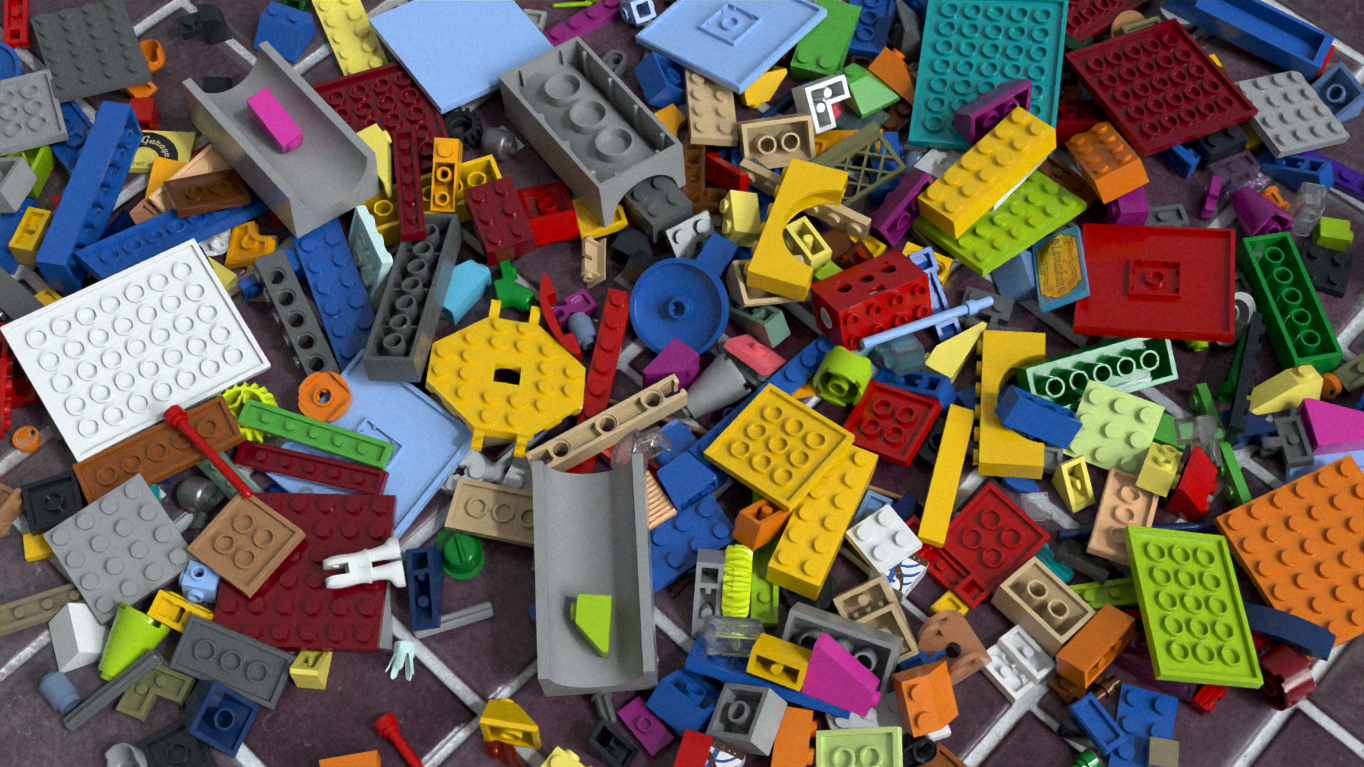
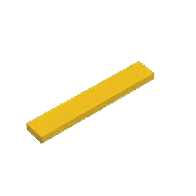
(945, 476)

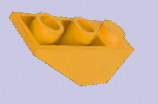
(446, 174)

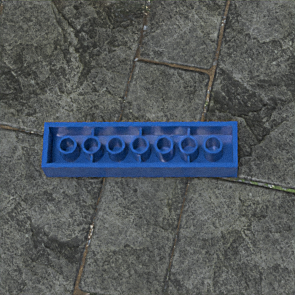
(89, 194)

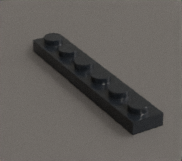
(1244, 386)

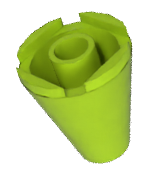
(129, 638)

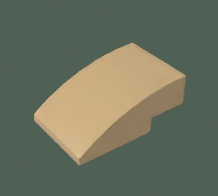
(878, 607)

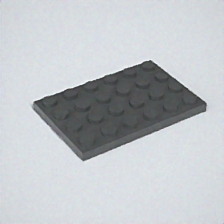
(90, 50)

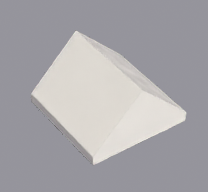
(77, 636)

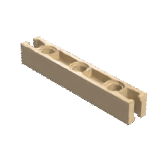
(588, 438)

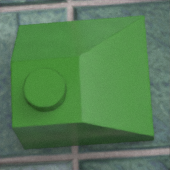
(866, 91)

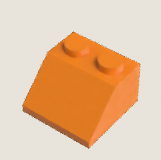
(925, 698)

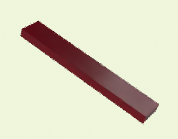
(409, 185)
(311, 468)

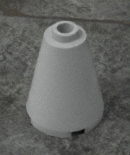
(715, 388)

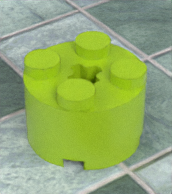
(842, 376)

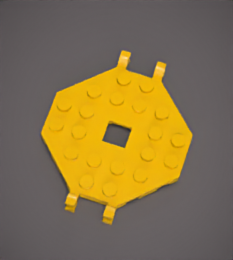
(464, 370)

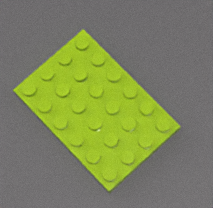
(1018, 223)
(1191, 608)

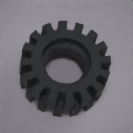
(467, 119)

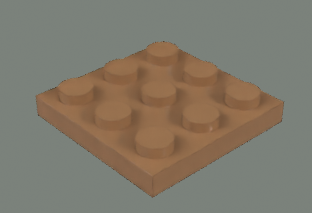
(246, 543)

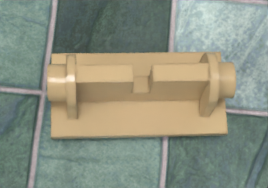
(594, 262)

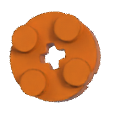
(324, 382)

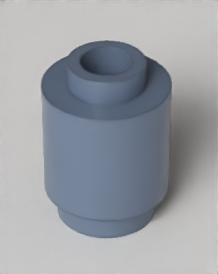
(583, 330)
(59, 692)

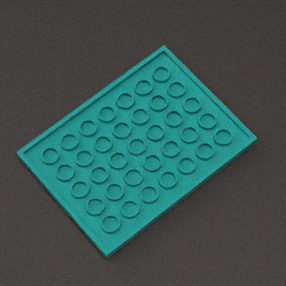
(974, 49)

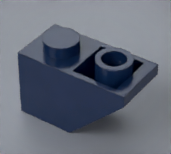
(1255, 430)

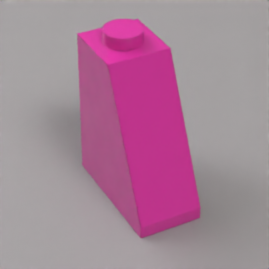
(274, 121)
(1331, 427)
(840, 678)

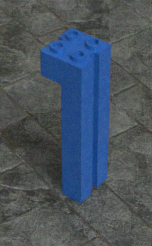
(1259, 30)

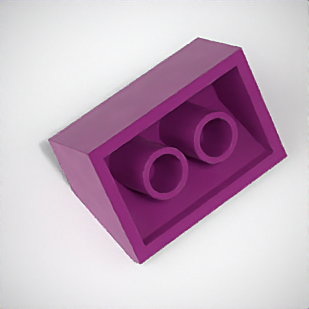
(991, 108)
(900, 207)

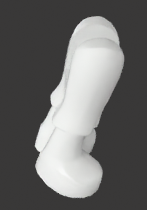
(360, 569)

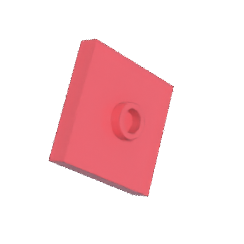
(754, 354)

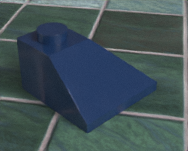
(219, 716)

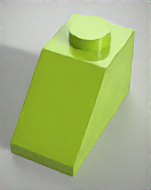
(593, 620)

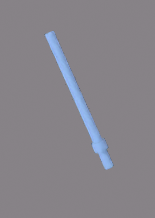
(967, 308)

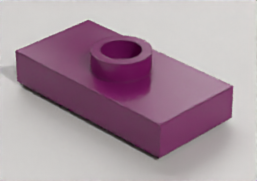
(645, 727)

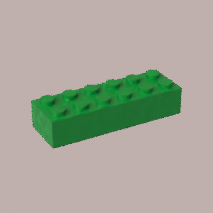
(1288, 302)
(1118, 363)

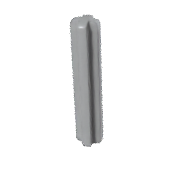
(460, 618)

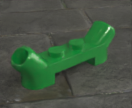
(511, 293)

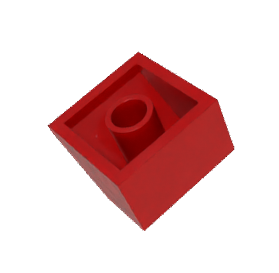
(1194, 486)

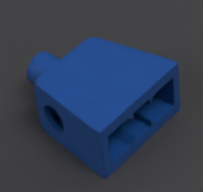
(684, 479)

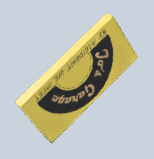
(163, 144)

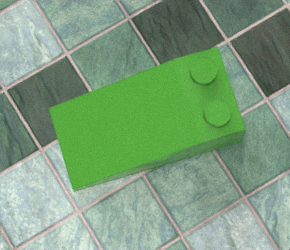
(827, 44)

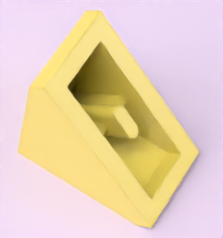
(1074, 484)
(311, 669)

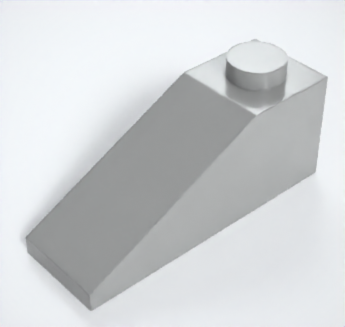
(707, 587)

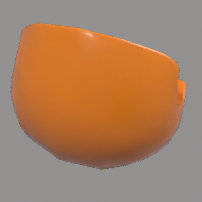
(153, 54)

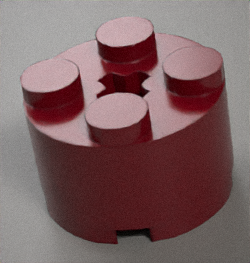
(1285, 677)

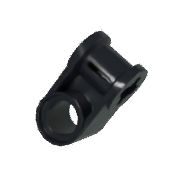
(917, 757)

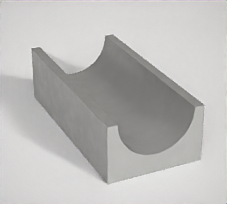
(589, 126)
(301, 187)
(593, 542)

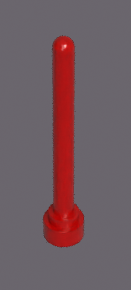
(177, 418)
(388, 727)

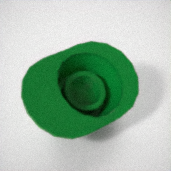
(460, 554)

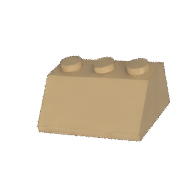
(777, 139)
(750, 296)
(1042, 606)

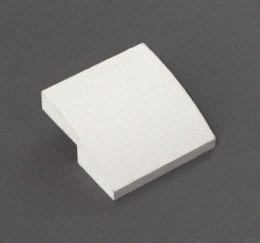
(1017, 664)

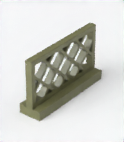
(855, 146)

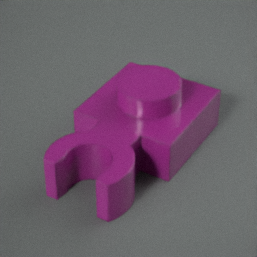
(1210, 194)
(577, 302)

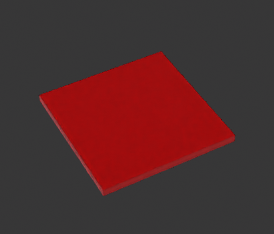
(1158, 283)

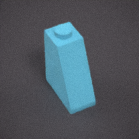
(465, 288)

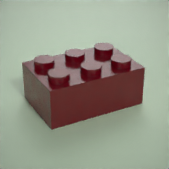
(499, 220)

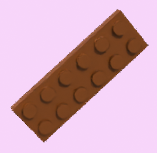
(158, 451)

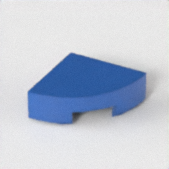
(1020, 485)

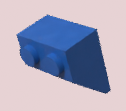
(285, 30)
(661, 81)
(684, 701)

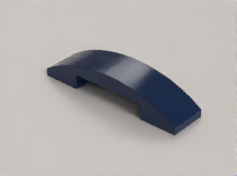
(1291, 630)

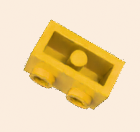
(779, 661)

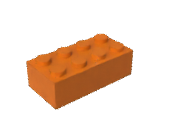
(1106, 162)

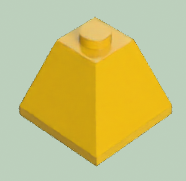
(763, 87)
(509, 723)

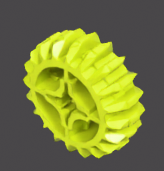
(236, 400)
(737, 581)

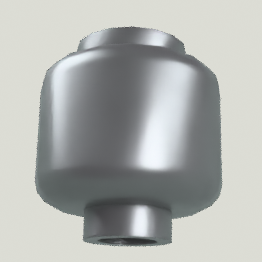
(499, 144)
(197, 494)

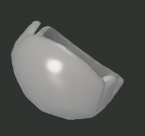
(125, 756)

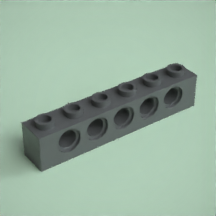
(277, 266)

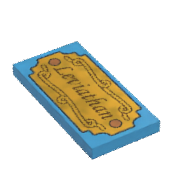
(1060, 269)

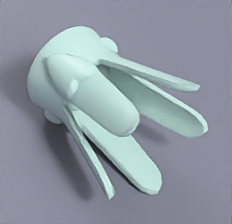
(402, 652)

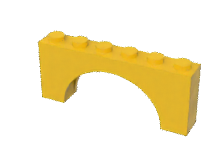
(772, 263)
(1002, 450)

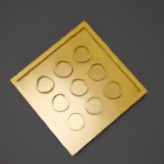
(779, 447)

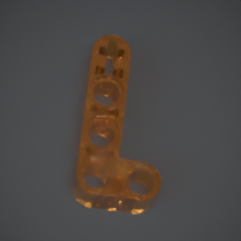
(695, 190)

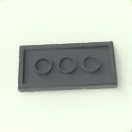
(234, 659)

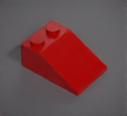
(549, 213)

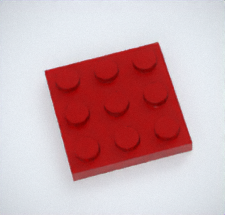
(891, 422)
(993, 537)

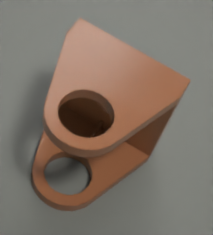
(949, 630)

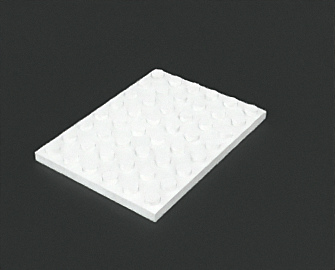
(134, 348)

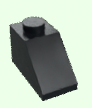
(628, 243)

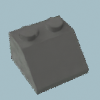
(906, 32)

